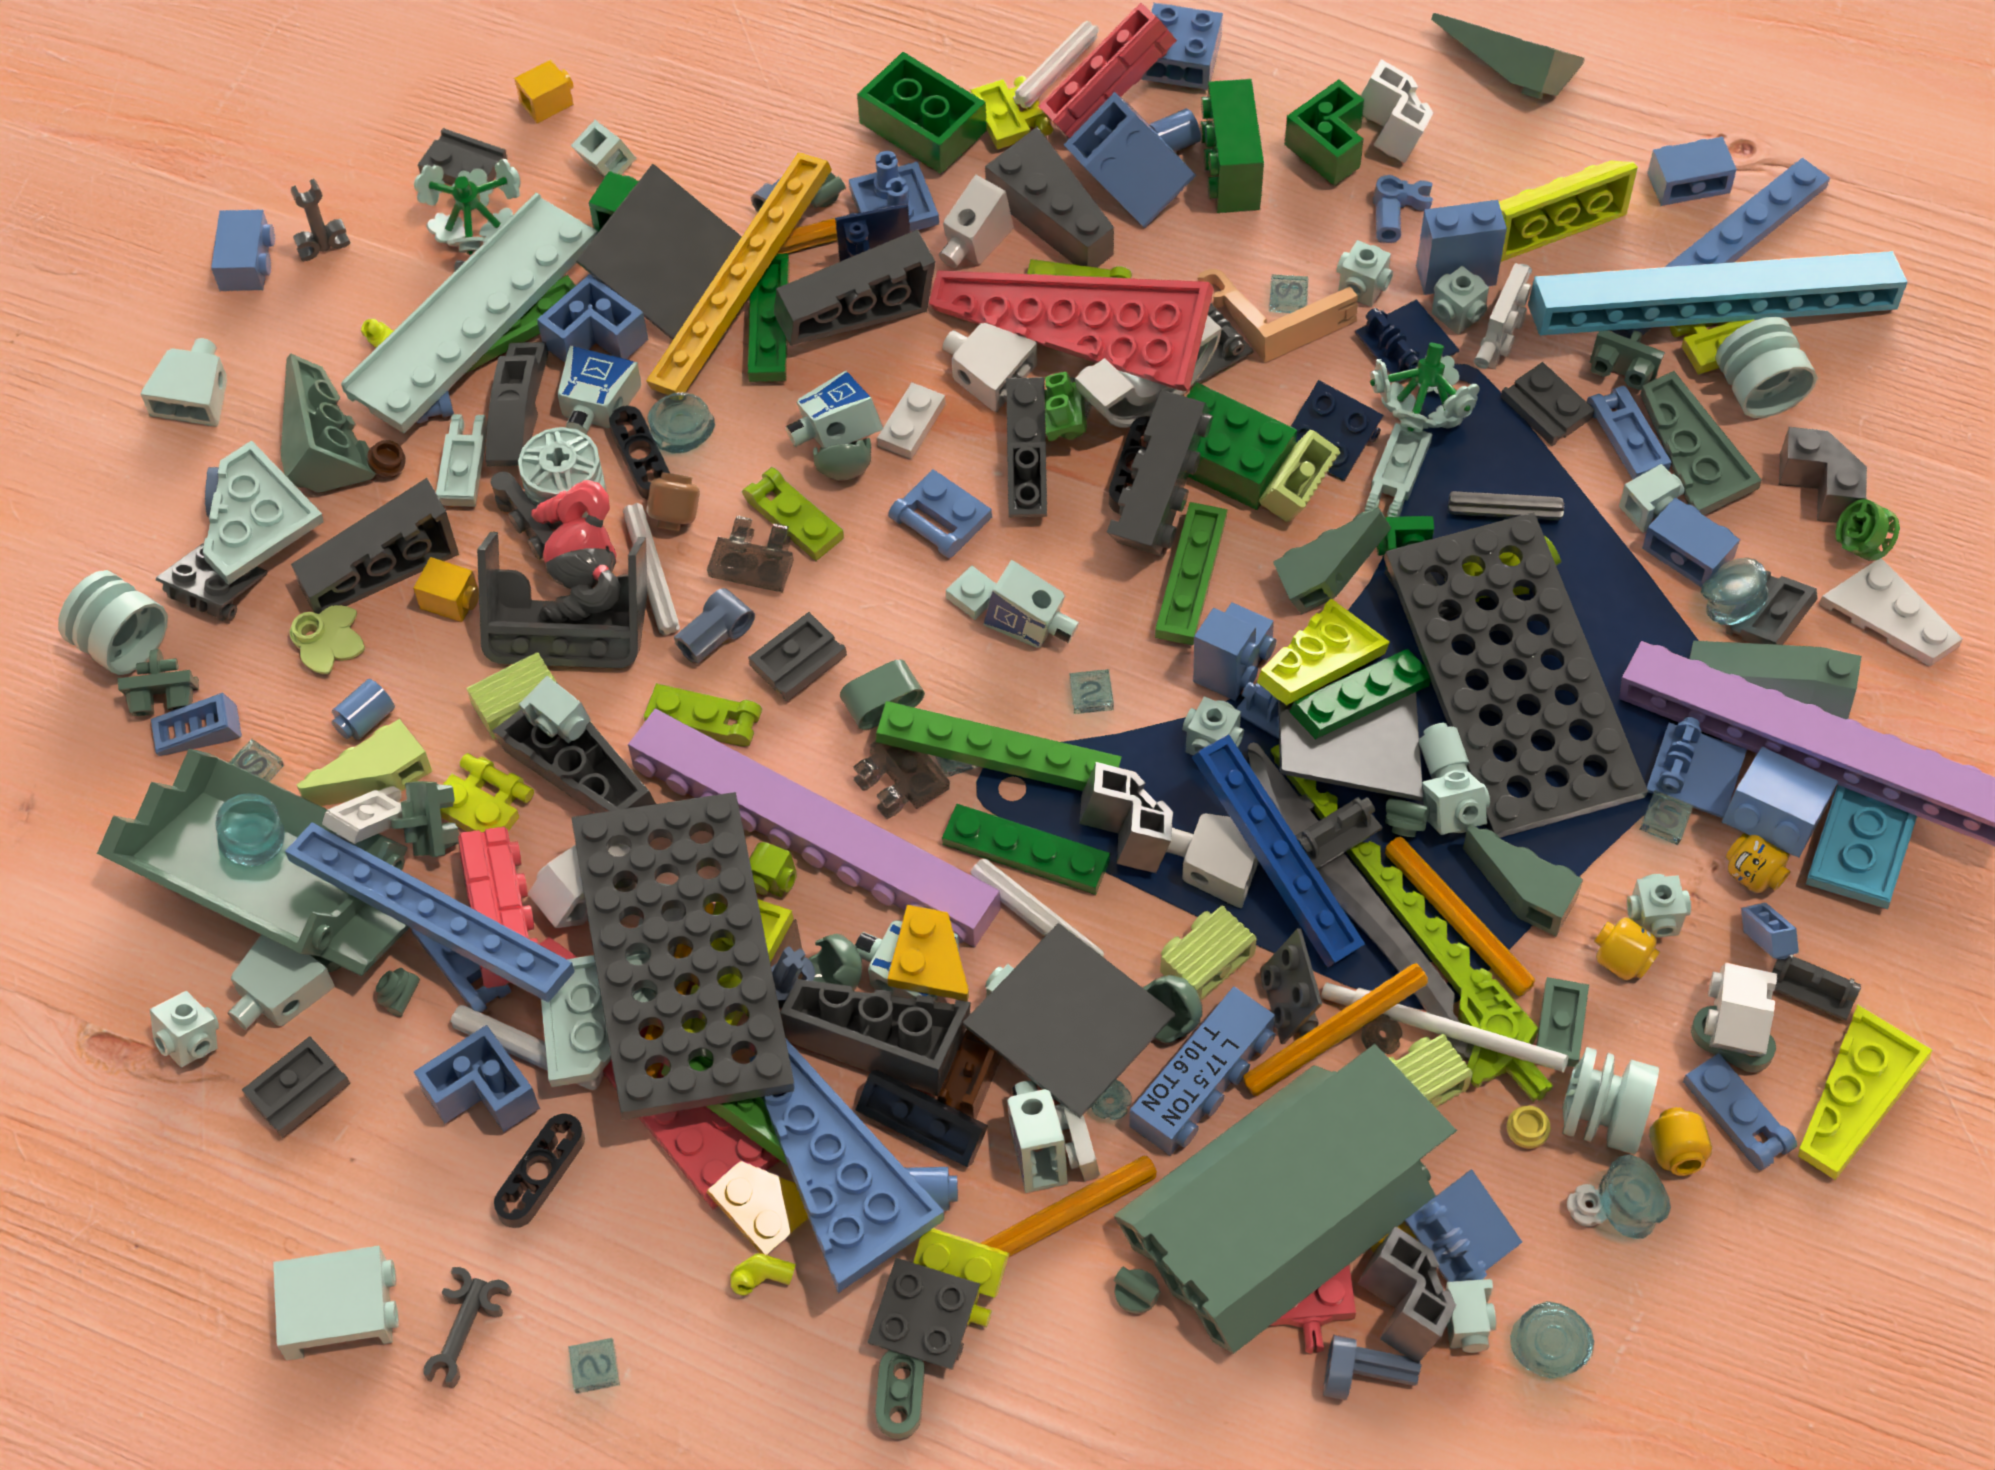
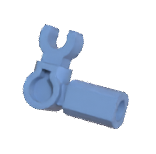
(1390, 196)

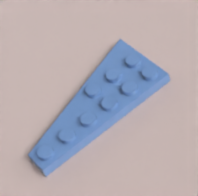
(848, 1181)

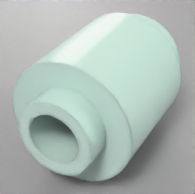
(1443, 750)

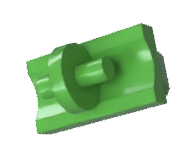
(1063, 408)

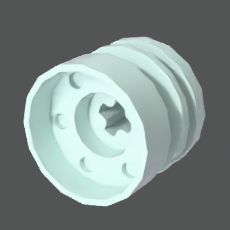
(1766, 367)
(557, 462)
(112, 622)
(1610, 1100)

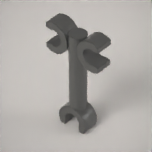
(322, 236)
(471, 1296)

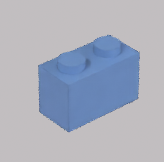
(1691, 171)
(242, 250)
(1690, 542)

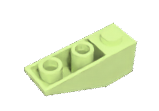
(379, 762)

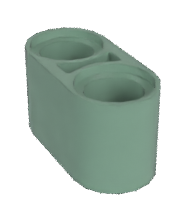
(868, 693)

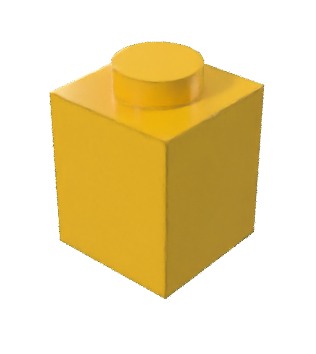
(544, 90)
(446, 589)

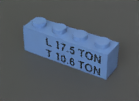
(1203, 1071)

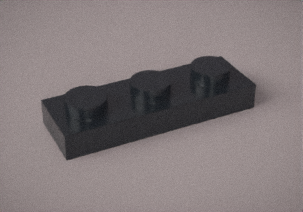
(921, 1117)

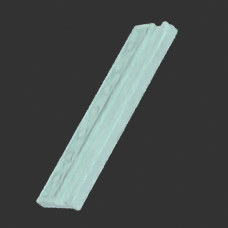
(468, 313)

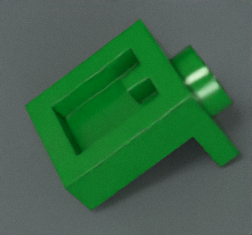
(1405, 532)

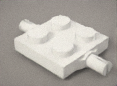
(1505, 318)

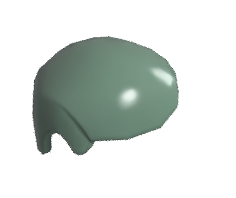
(843, 460)
(837, 961)
(1182, 1000)

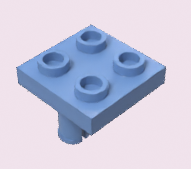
(893, 187)

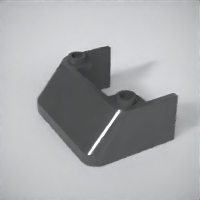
(515, 630)

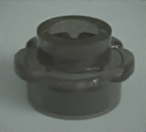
(1371, 1034)

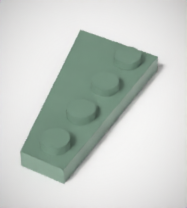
(1698, 448)

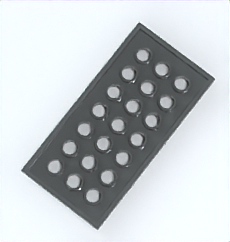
(1563, 640)
(619, 980)

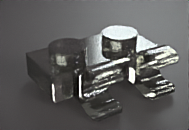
(749, 563)
(913, 772)

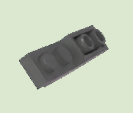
(512, 402)
(1026, 447)

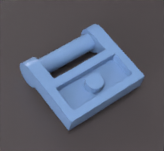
(946, 505)

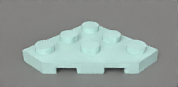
(254, 513)
(576, 1024)

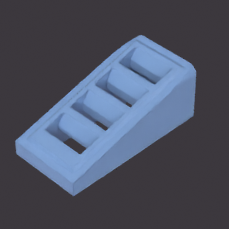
(215, 732)

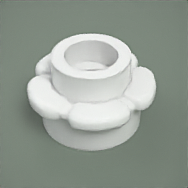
(1579, 1212)

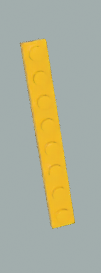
(739, 275)

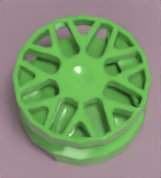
(1865, 527)

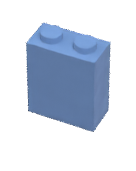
(1458, 237)
(1780, 801)

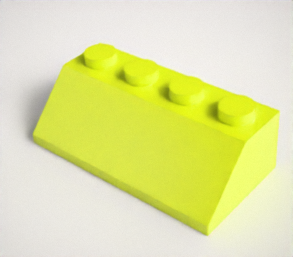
(1566, 206)

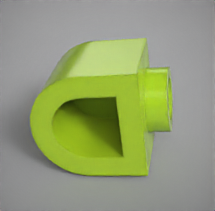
(772, 869)

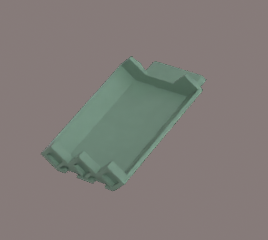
(178, 848)
(1289, 1195)

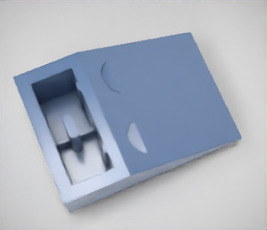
(1129, 159)

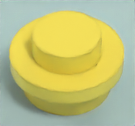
(1528, 1127)

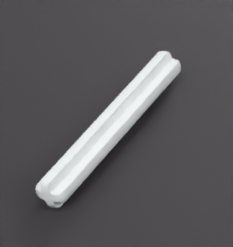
(1055, 64)
(656, 583)
(1023, 902)
(513, 1040)

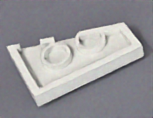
(1891, 607)

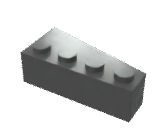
(1052, 200)
(858, 291)
(1161, 474)
(378, 550)
(582, 768)
(877, 1031)

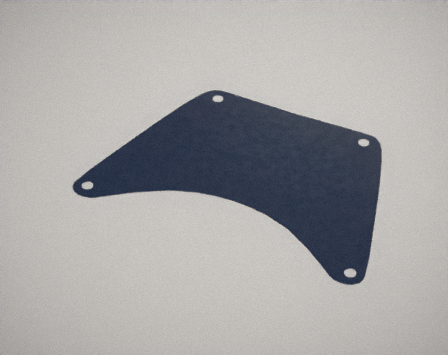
(1616, 610)

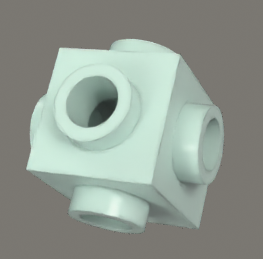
(1365, 271)
(1460, 299)
(1210, 723)
(1456, 802)
(1659, 904)
(184, 1029)

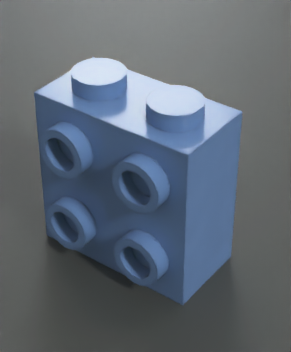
(1195, 52)

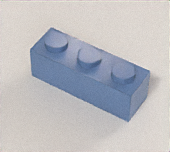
(1770, 930)

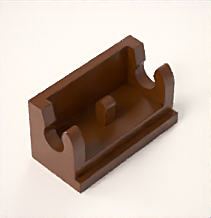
(970, 1075)

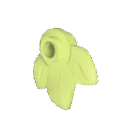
(330, 641)

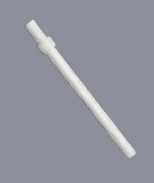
(1455, 1029)

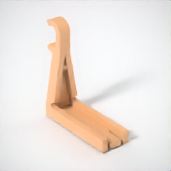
(1289, 331)

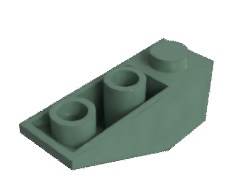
(1327, 564)
(1528, 884)

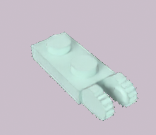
(462, 463)
(1398, 468)

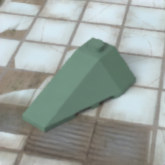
(1521, 62)
(316, 436)
(1799, 672)

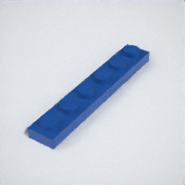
(1278, 850)

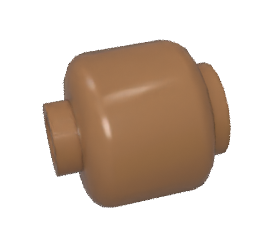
(673, 501)

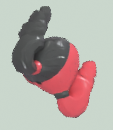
(579, 552)

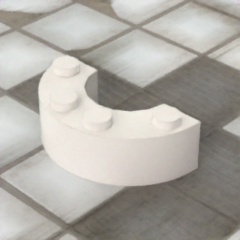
(1127, 397)

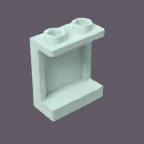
(333, 1299)

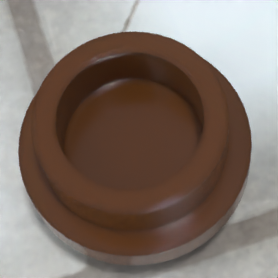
(386, 458)

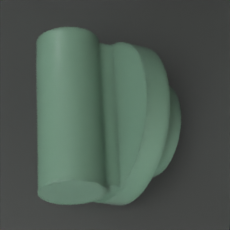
(828, 191)
(1406, 817)
(396, 990)
(1136, 1290)

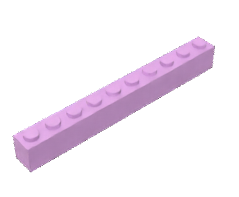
(1837, 747)
(814, 826)

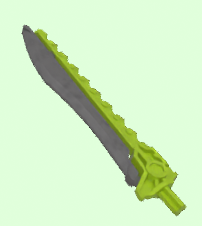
(1482, 999)

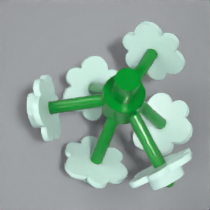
(469, 193)
(1431, 374)

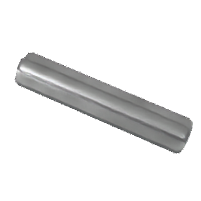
(1505, 505)

